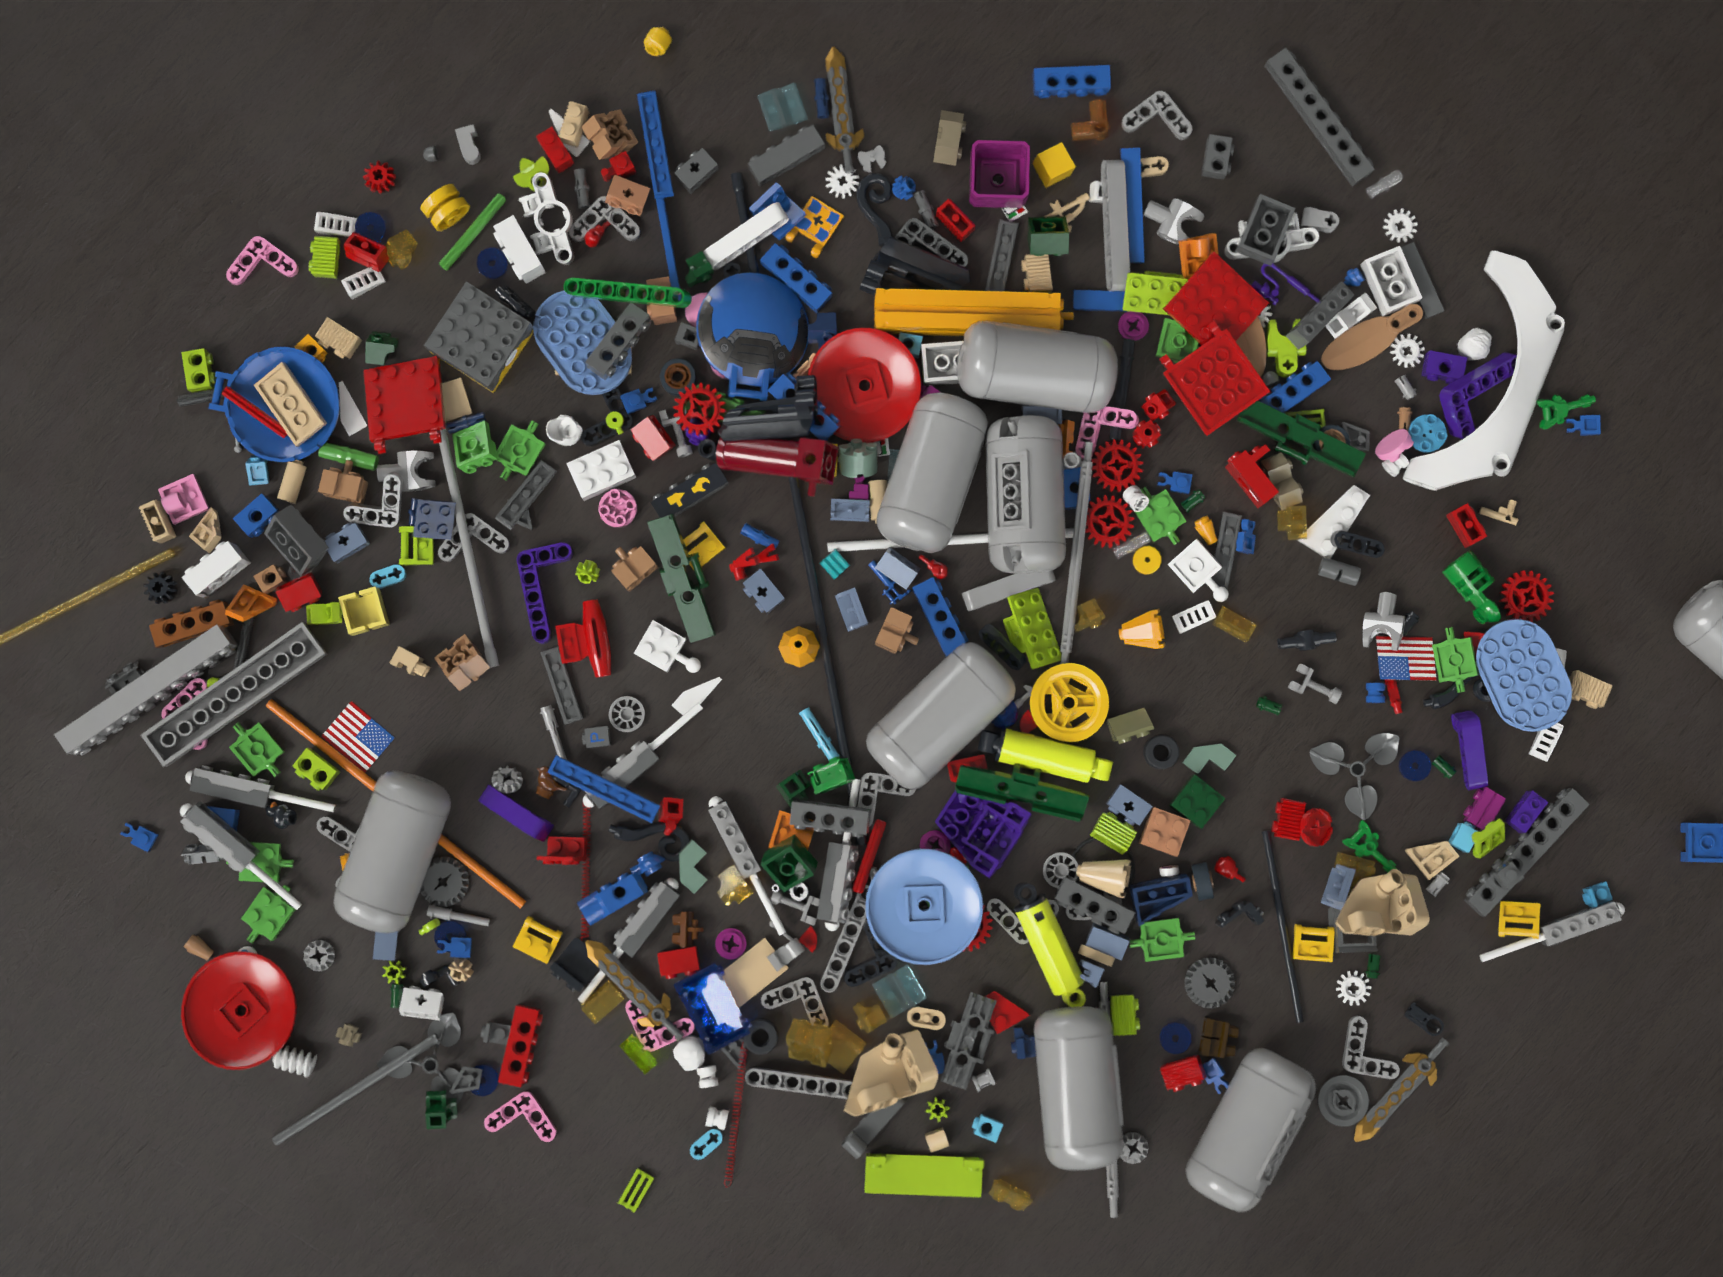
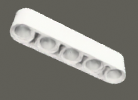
(746, 235)

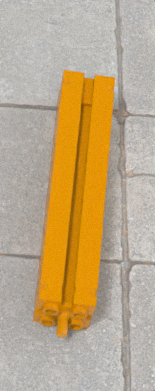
(956, 310)

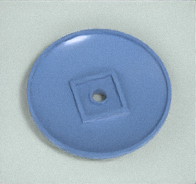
(922, 934)

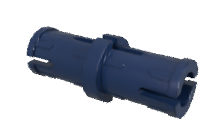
(821, 98)
(465, 422)

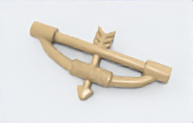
(1081, 200)

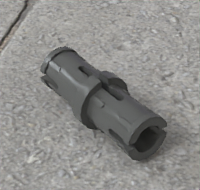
(582, 188)
(926, 209)

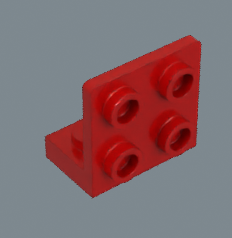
(565, 850)

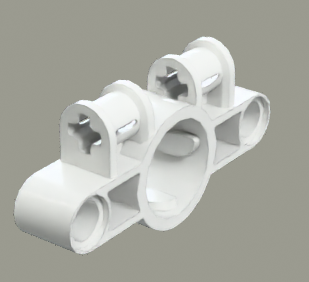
(546, 198)
(1293, 239)

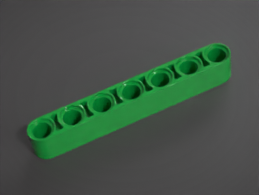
(635, 292)

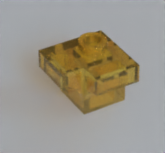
(400, 249)
(1293, 521)
(1089, 615)
(733, 886)
(869, 1017)

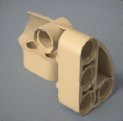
(1385, 905)
(891, 1073)

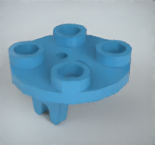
(1431, 441)

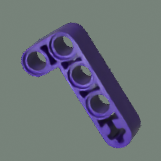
(1471, 749)
(516, 813)

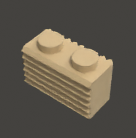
(572, 127)
(1037, 273)
(338, 338)
(157, 521)
(1589, 689)

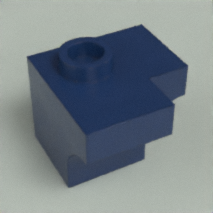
(822, 329)
(1023, 1044)

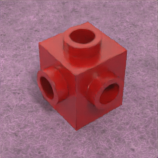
(1158, 405)
(1142, 439)

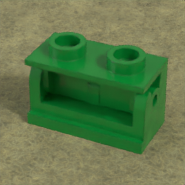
(832, 775)

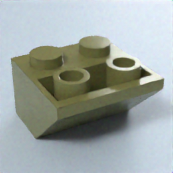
(1129, 724)

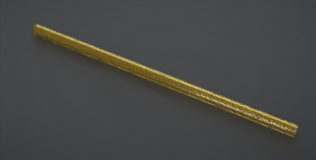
(87, 595)

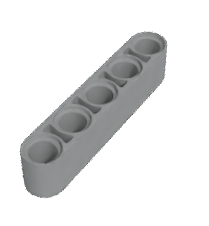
(1005, 587)

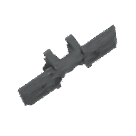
(963, 1038)

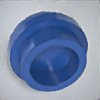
(1354, 277)

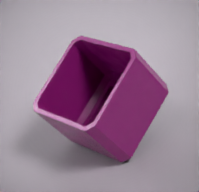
(1004, 159)

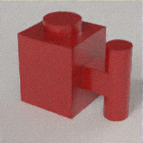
(620, 167)
(670, 812)

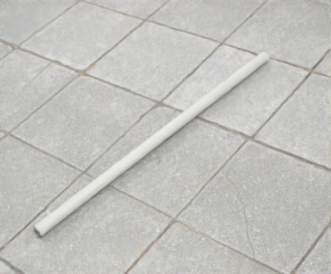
(885, 543)

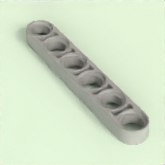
(845, 937)

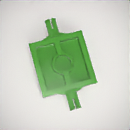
(519, 450)
(1161, 516)
(1455, 659)
(256, 749)
(269, 860)
(268, 914)
(1162, 939)

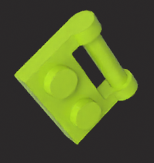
(422, 549)
(1492, 835)

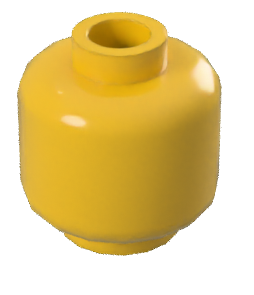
(657, 41)

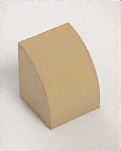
(936, 1139)

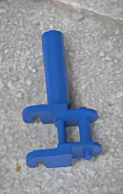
(889, 583)

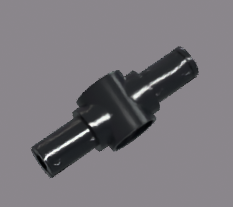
(1306, 640)

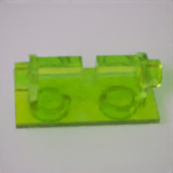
(640, 1057)

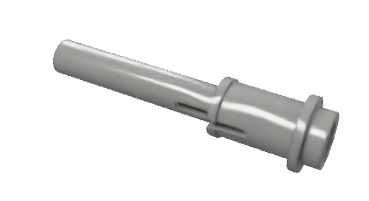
(551, 725)
(447, 914)

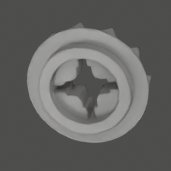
(510, 785)
(323, 947)
(1142, 1146)

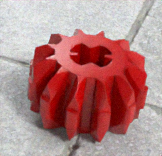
(387, 173)

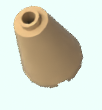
(1108, 875)

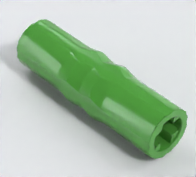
(344, 453)

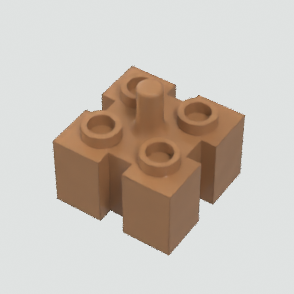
(609, 134)
(344, 484)
(633, 567)
(896, 631)
(462, 663)

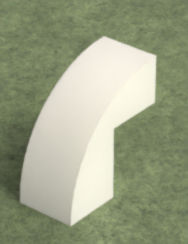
(1350, 315)

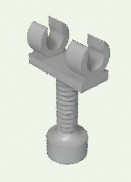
(684, 449)
(1071, 460)
(1333, 694)
(777, 897)

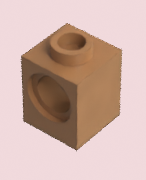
(262, 578)

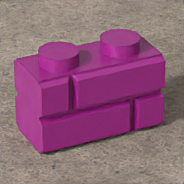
(1484, 808)

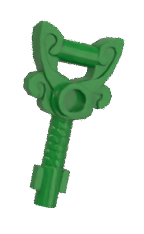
(1560, 409)
(1369, 847)

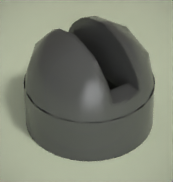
(431, 154)
(1271, 378)

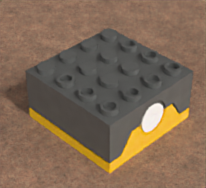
(479, 337)

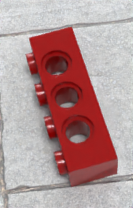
(508, 1074)

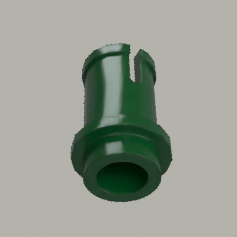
(1193, 500)
(1268, 705)
(1444, 767)
(1373, 966)
(396, 994)

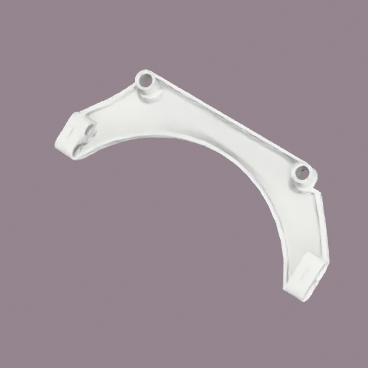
(1503, 431)

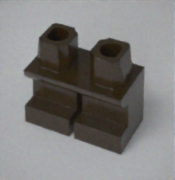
(1220, 1030)

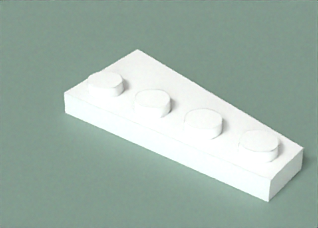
(1336, 518)

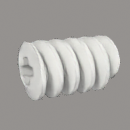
(294, 1061)

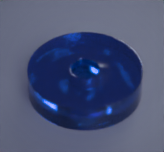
(374, 219)
(498, 269)
(1008, 718)
(1422, 761)
(448, 927)
(1181, 1044)
(491, 1080)

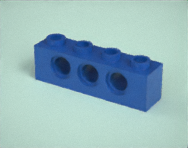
(1099, 74)
(813, 300)
(1317, 376)
(830, 425)
(934, 587)

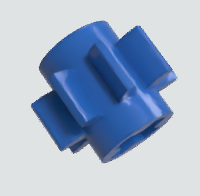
(903, 187)

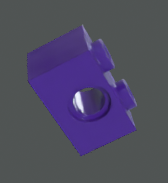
(1454, 363)
(1526, 811)

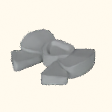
(866, 157)

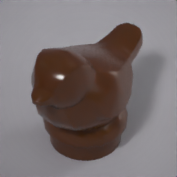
(547, 784)

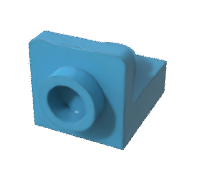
(257, 470)
(1596, 894)

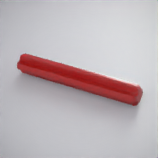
(254, 411)
(869, 856)

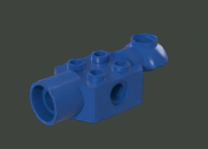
(599, 905)

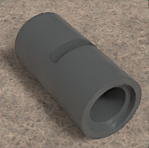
(1339, 571)

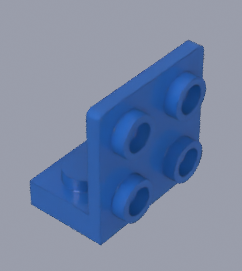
(793, 211)

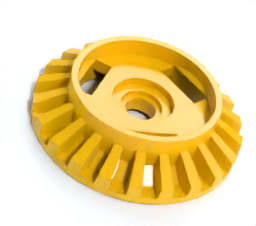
(1092, 701)

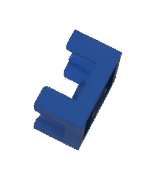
(1703, 842)

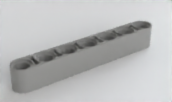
(1115, 224)
(802, 1079)

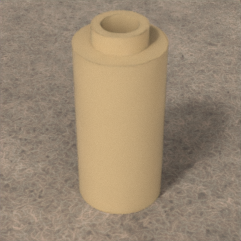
(292, 481)
(876, 493)

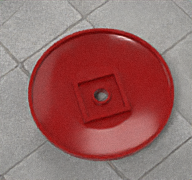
(892, 377)
(212, 1007)

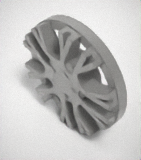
(626, 714)
(1060, 869)

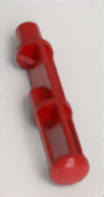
(1394, 695)

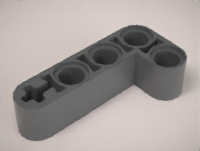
(933, 248)
(869, 1127)

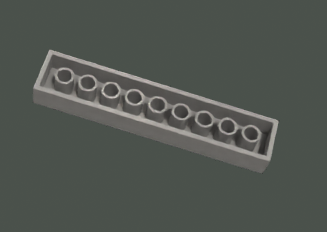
(147, 690)
(233, 694)

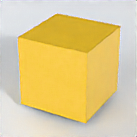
(1053, 165)

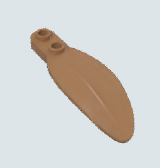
(1368, 339)
(1254, 345)

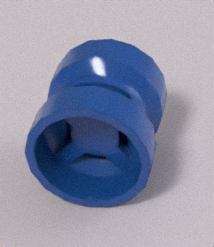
(1375, 692)

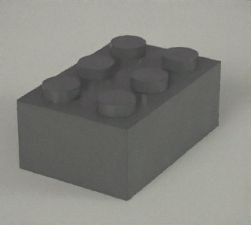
(1265, 229)
(296, 540)

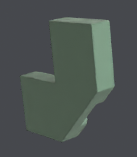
(1201, 755)
(688, 858)

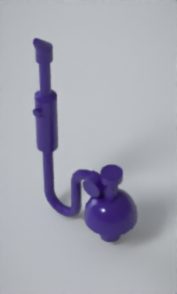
(1264, 290)

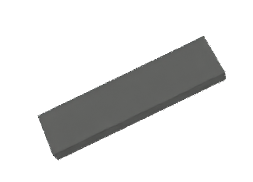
(1001, 256)
(1430, 301)
(526, 495)
(1226, 547)
(561, 686)

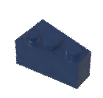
(1158, 895)

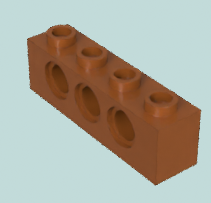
(160, 628)

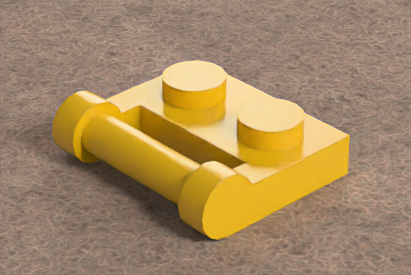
(707, 548)
(1519, 913)
(534, 945)
(1313, 949)

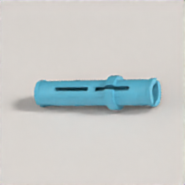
(807, 715)

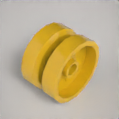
(445, 207)

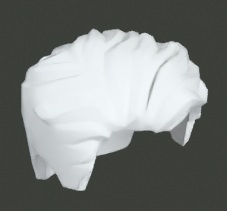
(1475, 344)
(564, 430)
(690, 1052)

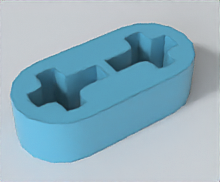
(389, 580)
(703, 1140)

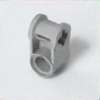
(1317, 219)

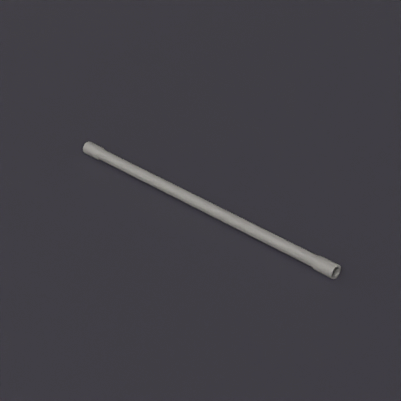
(490, 651)

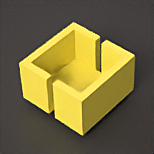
(364, 611)

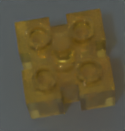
(810, 1042)

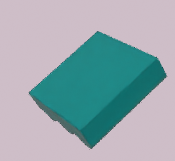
(834, 564)

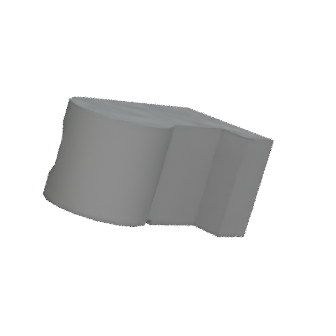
(467, 145)
(785, 954)

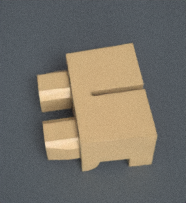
(413, 661)

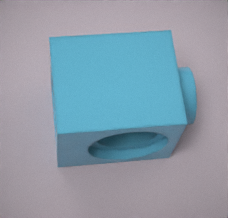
(915, 340)
(1462, 837)
(993, 1134)

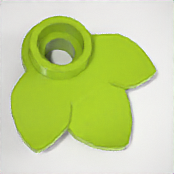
(528, 170)

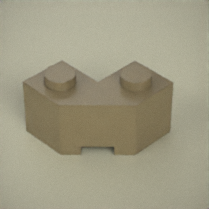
(948, 138)
(1278, 471)

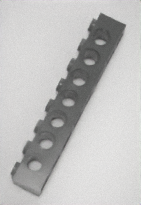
(1308, 112)
(1576, 805)

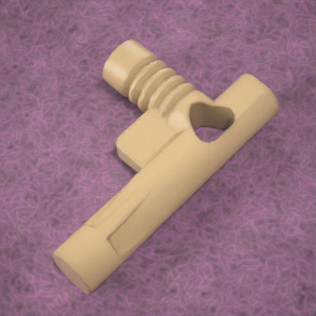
(1502, 513)

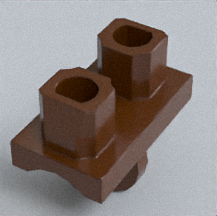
(688, 929)

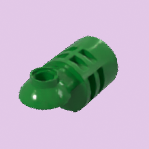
(1472, 587)

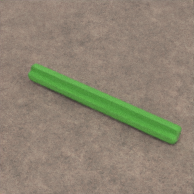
(472, 231)

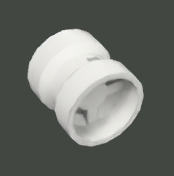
(1394, 467)
(1136, 499)
(707, 1071)
(717, 1118)

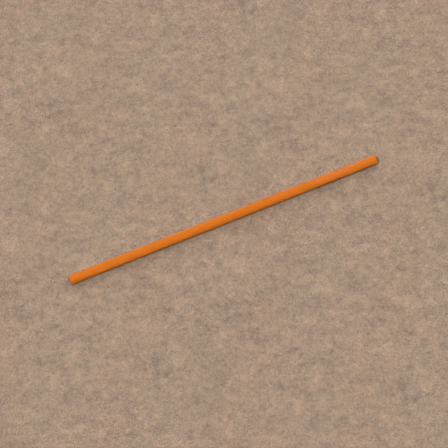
(370, 783)

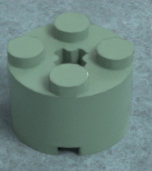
(858, 458)

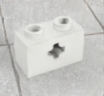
(428, 1010)

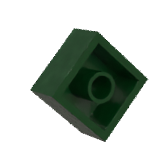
(1048, 236)
(1197, 801)
(789, 863)

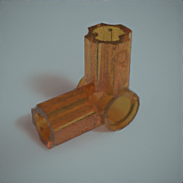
(1087, 130)

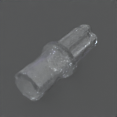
(1384, 184)
(1131, 545)

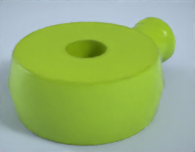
(615, 425)
(429, 926)

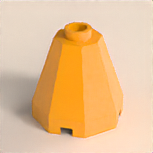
(1144, 630)
(799, 656)

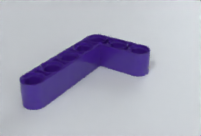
(1456, 395)
(528, 589)

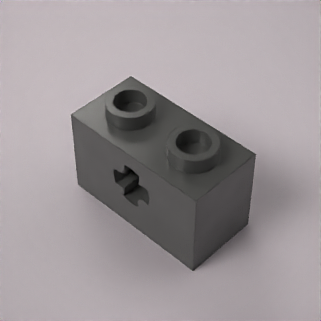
(693, 180)

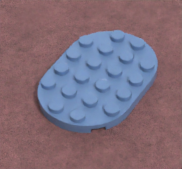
(567, 335)
(1523, 675)

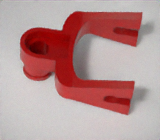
(743, 561)

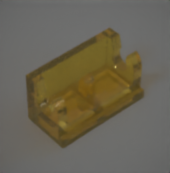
(1234, 624)
(602, 1001)

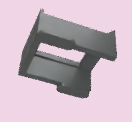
(1339, 947)

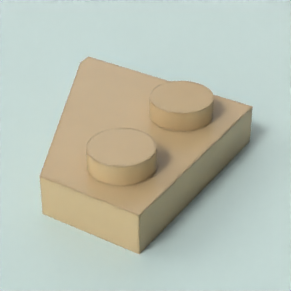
(207, 532)
(1432, 857)

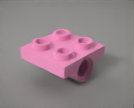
(183, 499)

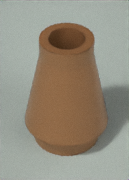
(198, 947)

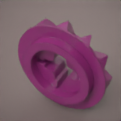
(1131, 317)
(932, 837)
(722, 948)

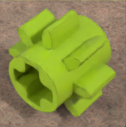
(587, 571)
(394, 977)
(933, 1113)

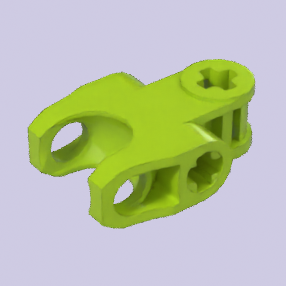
(1282, 349)

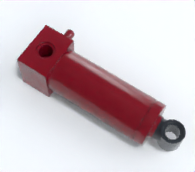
(803, 459)

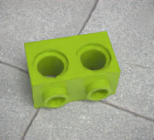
(193, 371)
(318, 765)

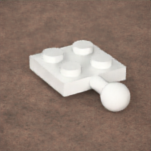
(1196, 567)
(662, 648)

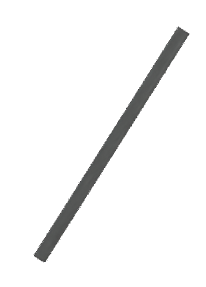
(356, 1089)

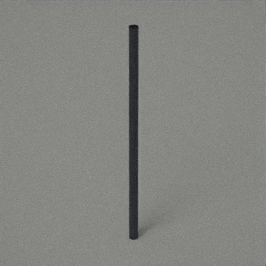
(1282, 926)

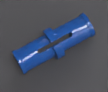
(758, 536)

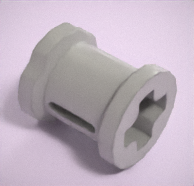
(983, 1080)

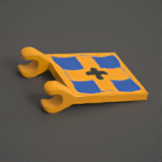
(817, 224)

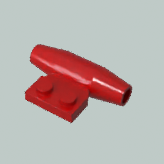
(586, 640)

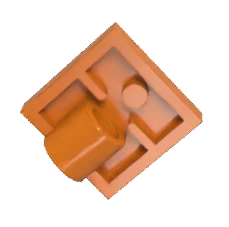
(1195, 251)
(783, 831)

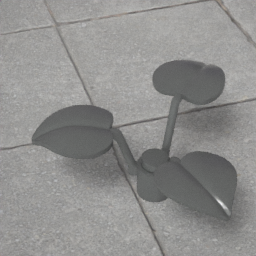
(1328, 758)
(449, 1034)

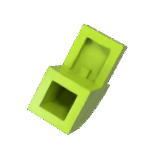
(324, 613)

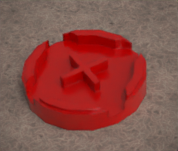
(1316, 827)

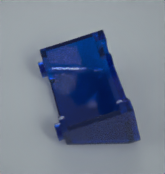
(712, 1008)

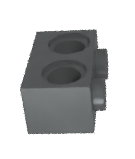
(1212, 156)

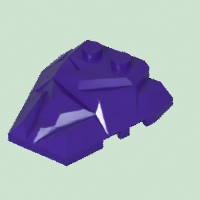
(982, 830)

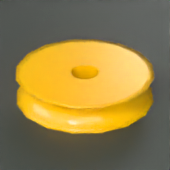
(1147, 552)

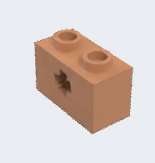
(622, 187)

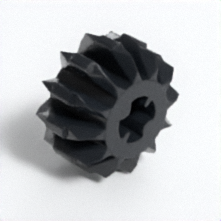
(166, 590)

